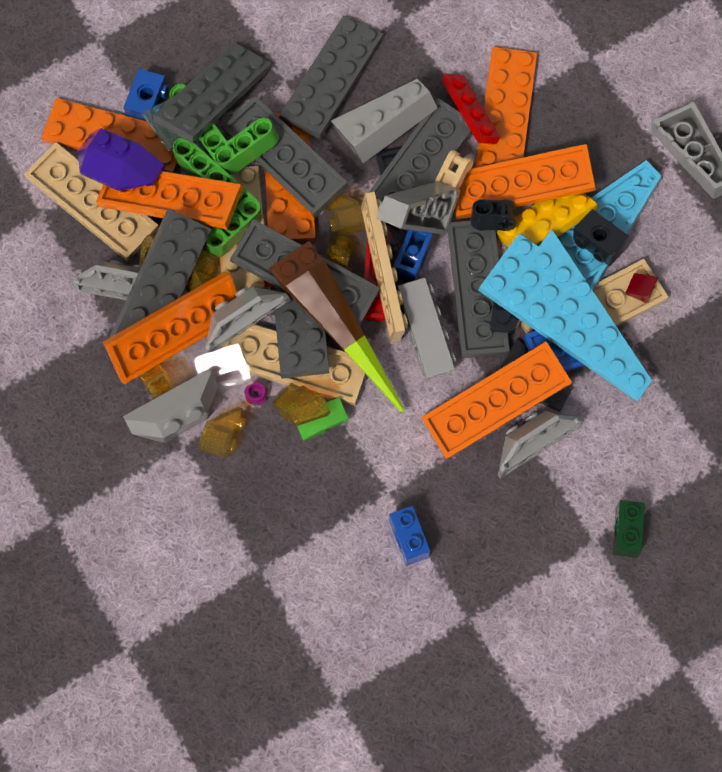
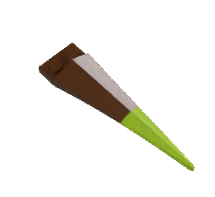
(316, 291)

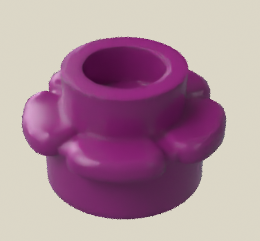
(256, 387)

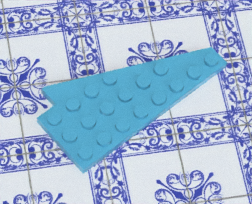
(620, 205)
(556, 301)

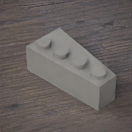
(384, 119)
(692, 145)
(421, 208)
(426, 329)

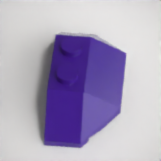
(117, 161)

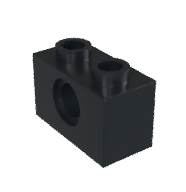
(594, 227)

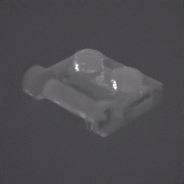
(225, 361)

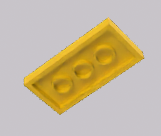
(549, 215)

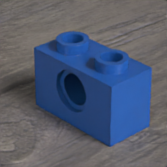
(145, 84)
(413, 255)
(409, 535)

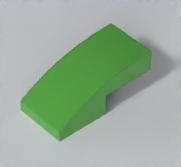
(317, 427)

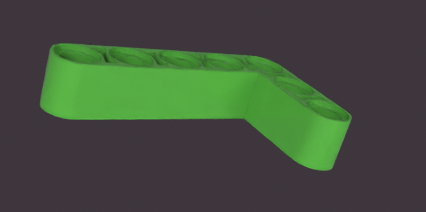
(234, 149)
(214, 171)

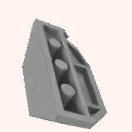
(107, 279)
(241, 314)
(174, 410)
(534, 438)

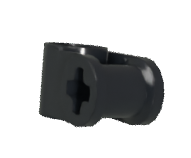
(491, 215)

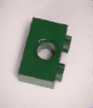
(628, 528)

